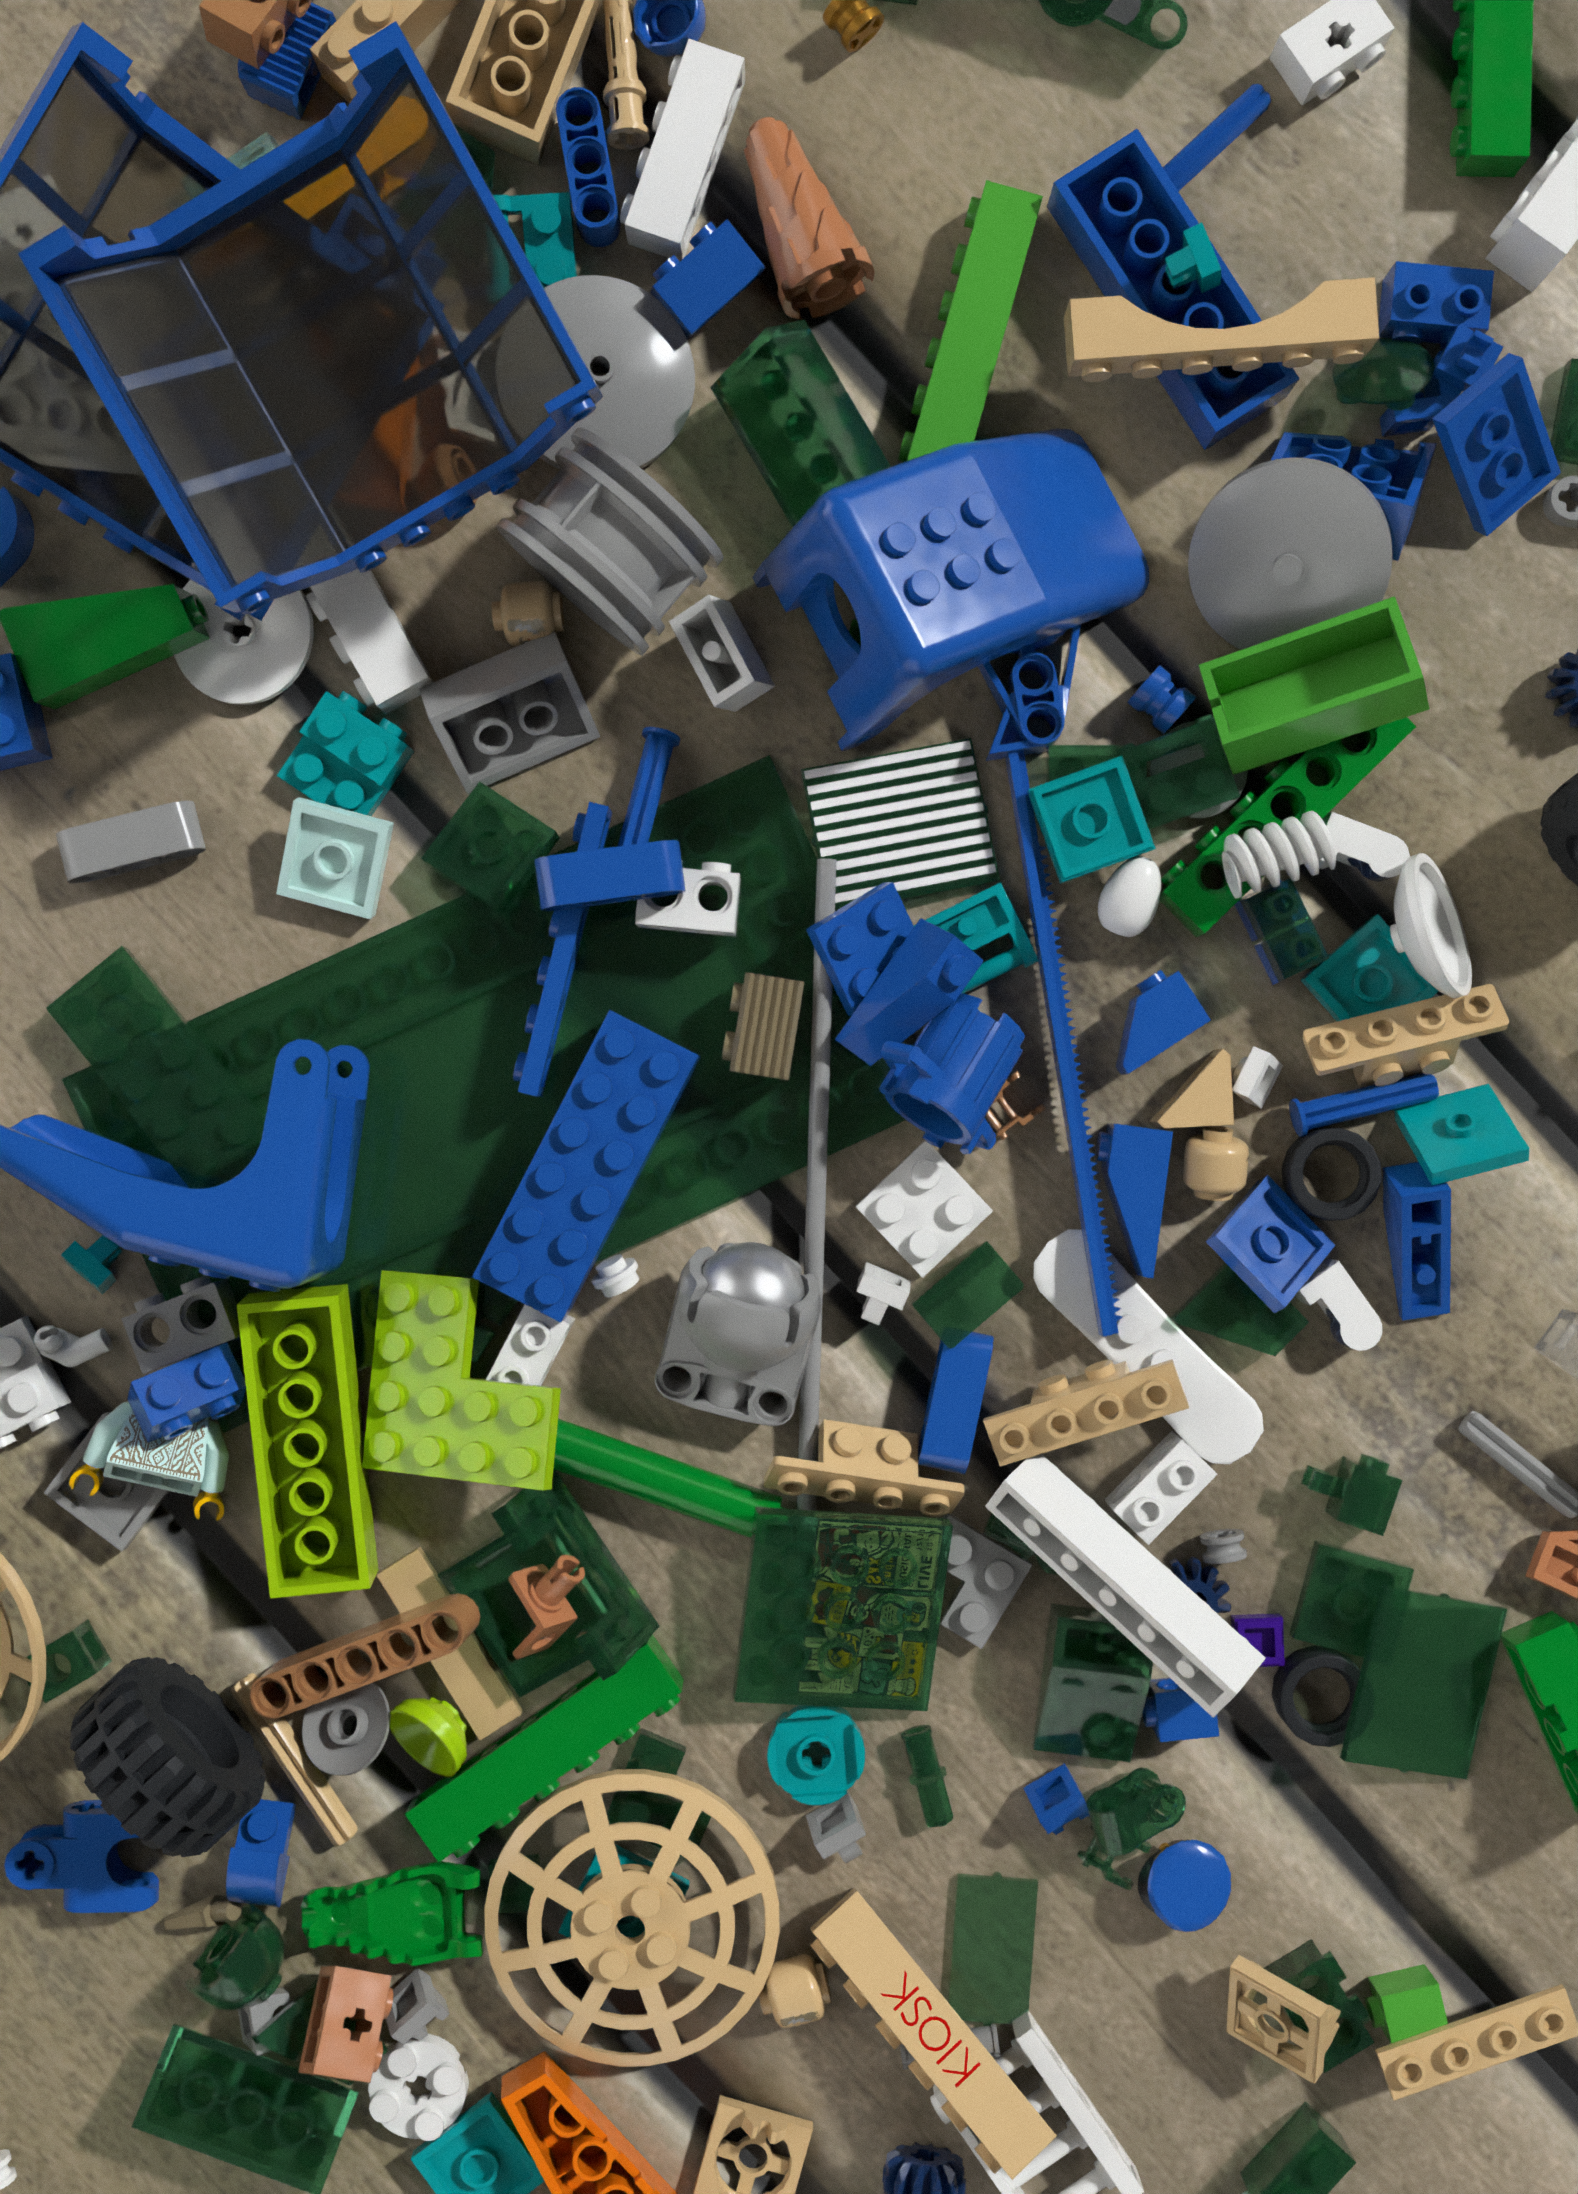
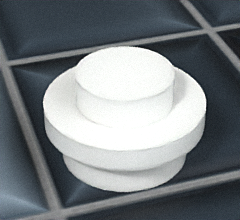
(615, 1275)

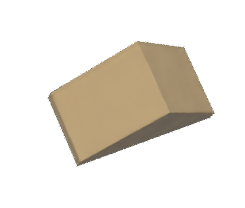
(1202, 1098)

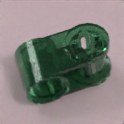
(1127, 1813)

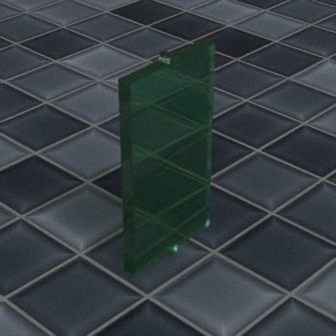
(992, 1947)

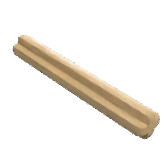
(298, 1768)

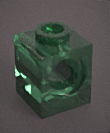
(85, 1656)

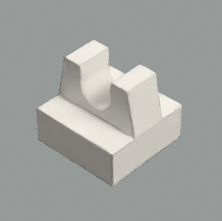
(881, 1289)

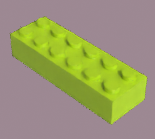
(308, 1440)

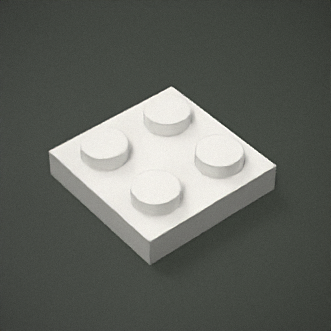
(924, 1208)

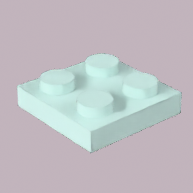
(334, 858)

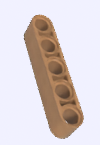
(347, 1668)

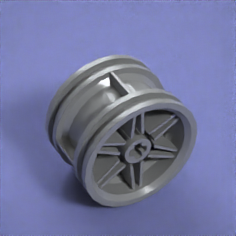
(611, 540)

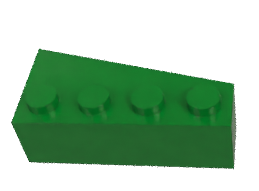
(1547, 1668)

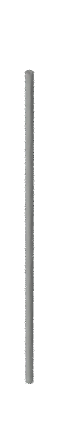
(817, 1170)

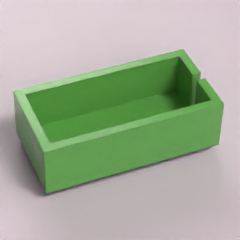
(1315, 686)

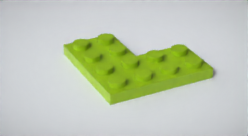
(429, 1411)

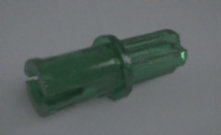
(927, 1775)

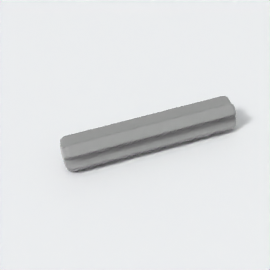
(1520, 1463)

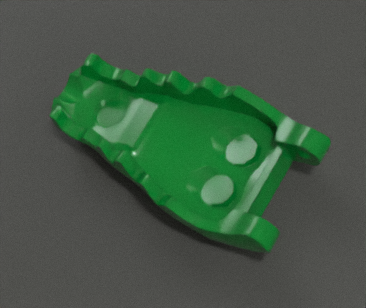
(403, 1915)

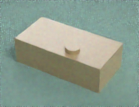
(518, 69)

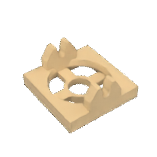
(1248, 2024)
(759, 2125)

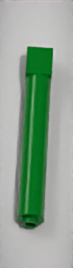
(659, 1479)

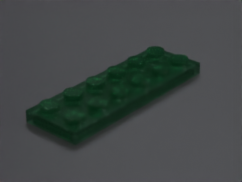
(161, 1071)

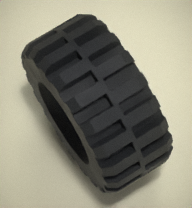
(167, 1757)

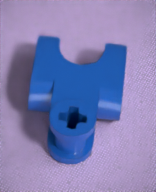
(82, 1862)

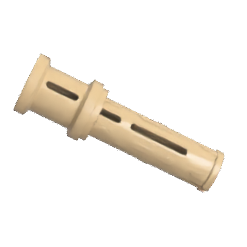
(624, 91)

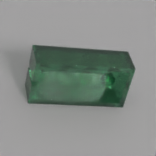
(796, 418)

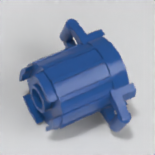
(953, 1074)

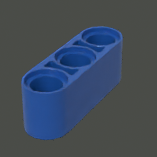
(586, 145)
(610, 875)
(955, 1403)

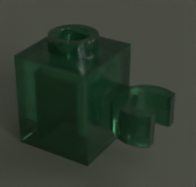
(1359, 1493)

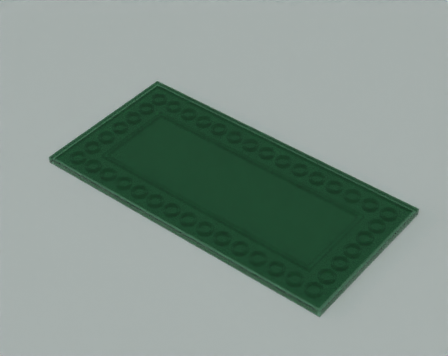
(446, 1016)

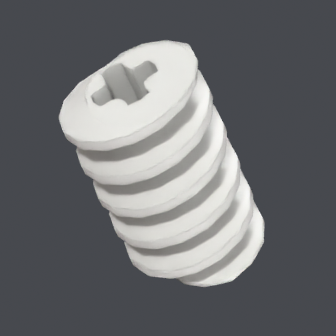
(1277, 850)

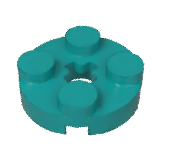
(795, 1772)

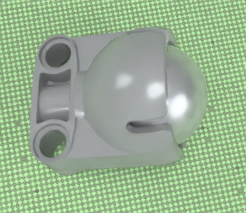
(740, 1332)

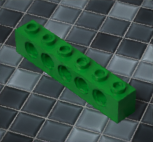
(1202, 907)

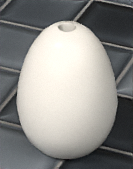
(1130, 897)

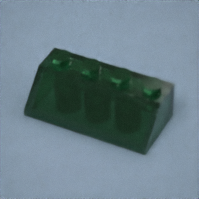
(246, 2109)

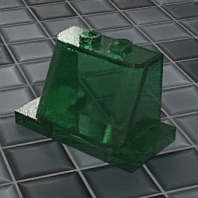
(537, 1531)

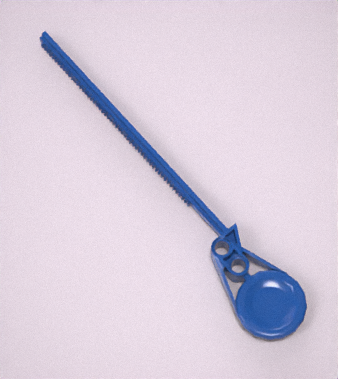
(1013, 743)

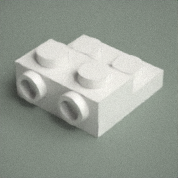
(27, 1383)

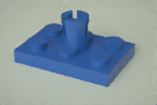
(1497, 444)

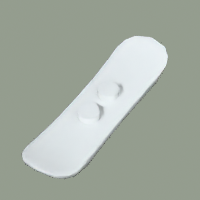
(1221, 1416)

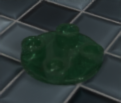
(1386, 375)

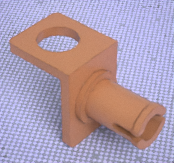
(544, 1599)

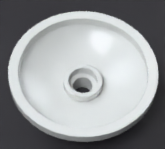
(1431, 927)

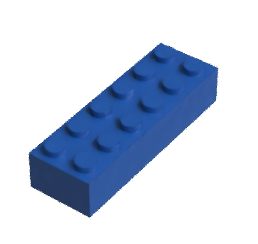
(1123, 225)
(586, 1166)

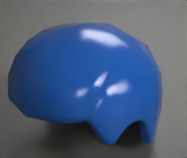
(668, 24)

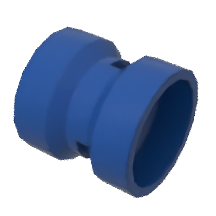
(1161, 699)

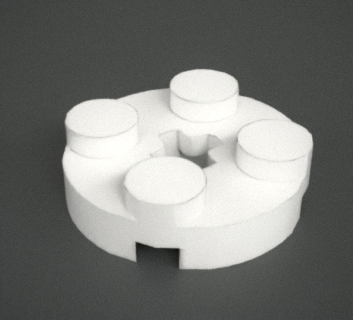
(415, 2115)

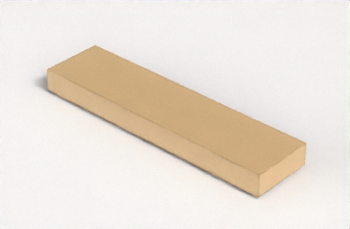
(469, 1669)

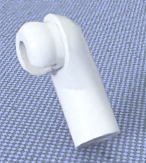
(70, 1349)

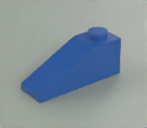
(911, 990)
(1136, 1178)
(1418, 1240)

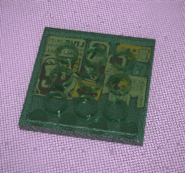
(841, 1609)

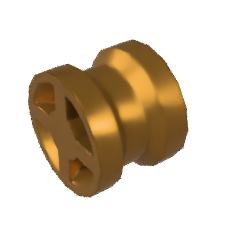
(854, 21)

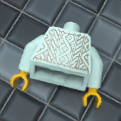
(177, 1465)

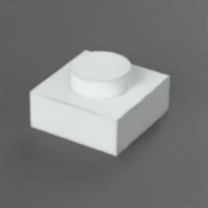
(1256, 1076)

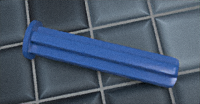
(1217, 135)
(648, 785)
(1361, 1102)

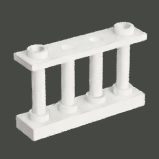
(1084, 2127)

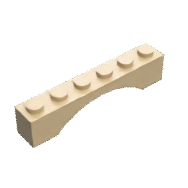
(1118, 337)

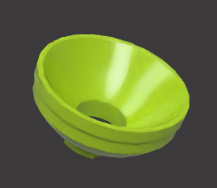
(430, 1734)

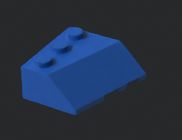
(1389, 473)

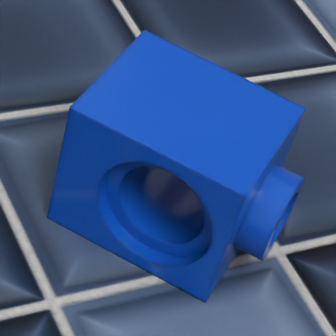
(1175, 1714)

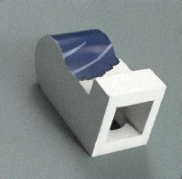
(1366, 848)
(1350, 1314)

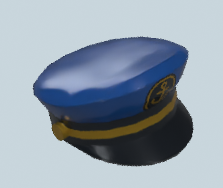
(1185, 1884)

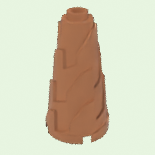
(805, 236)

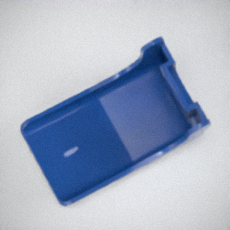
(954, 566)
(268, 1225)

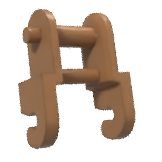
(995, 1124)

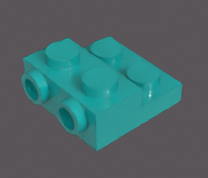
(346, 756)

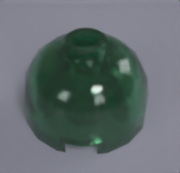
(239, 1962)

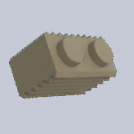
(764, 1026)

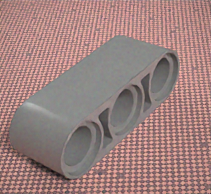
(130, 842)

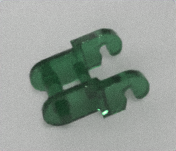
(1089, 1858)

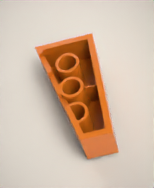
(571, 2137)

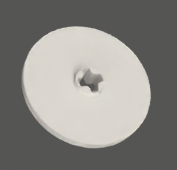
(253, 666)

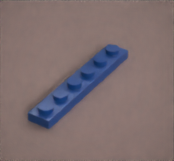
(557, 971)

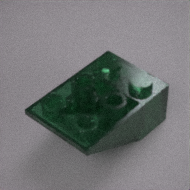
(1090, 1687)

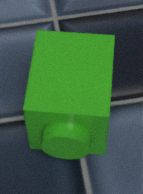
(1405, 2002)

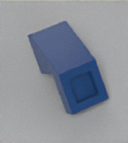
(1420, 414)

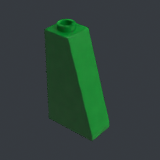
(98, 639)

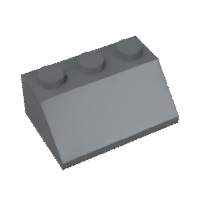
(509, 712)

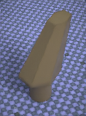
(205, 1913)

